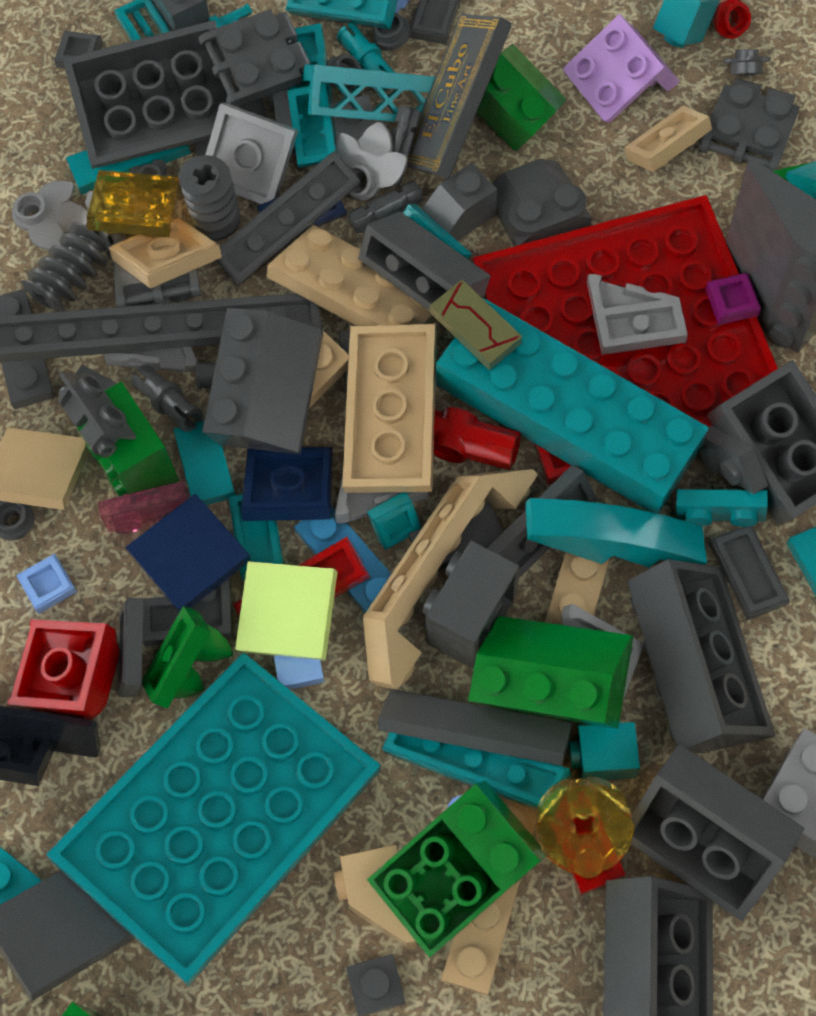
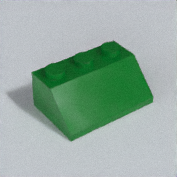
(552, 671)

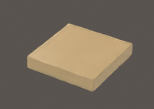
(165, 258)
(40, 467)

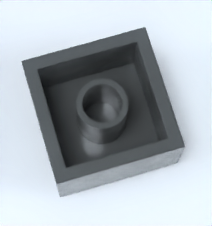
(473, 597)

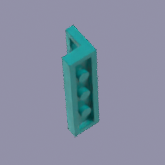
(363, 78)

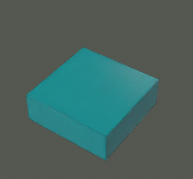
(394, 520)

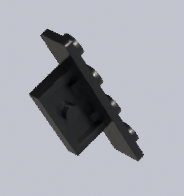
(33, 736)

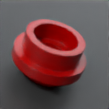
(740, 18)

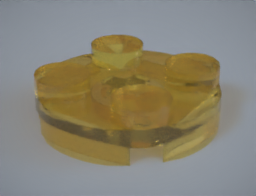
(586, 852)

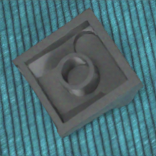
(539, 202)

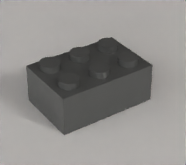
(780, 424)
(712, 832)

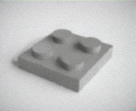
(253, 150)

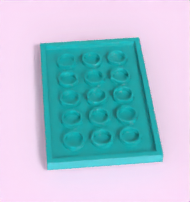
(214, 817)

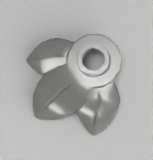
(374, 157)
(54, 213)

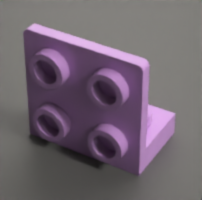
(617, 69)

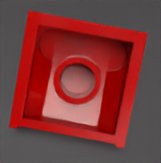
(66, 668)

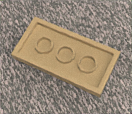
(334, 278)
(390, 409)

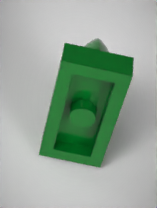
(172, 670)

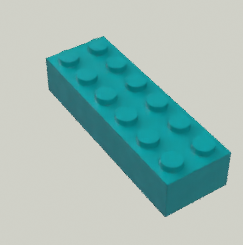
(579, 413)

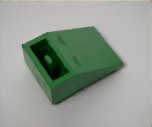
(457, 867)

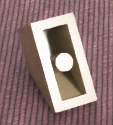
(363, 899)

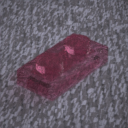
(130, 511)

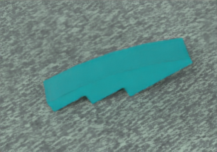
(316, 132)
(609, 530)

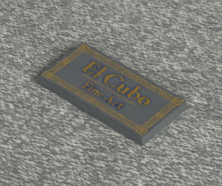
(457, 93)

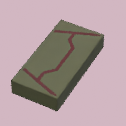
(475, 324)

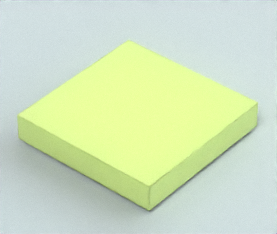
(286, 610)

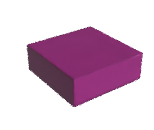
(733, 298)

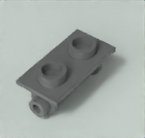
(85, 399)

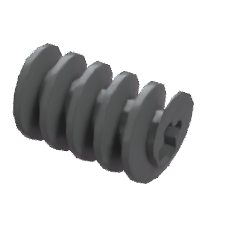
(210, 196)
(65, 267)

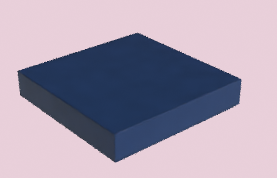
(288, 485)
(188, 553)

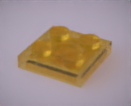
(133, 204)

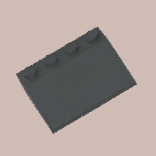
(146, 95)
(776, 245)

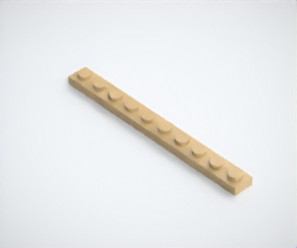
(479, 944)

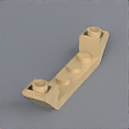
(387, 651)

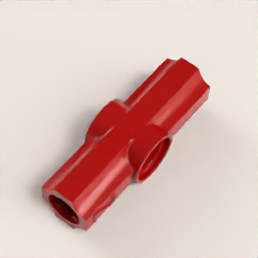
(463, 437)

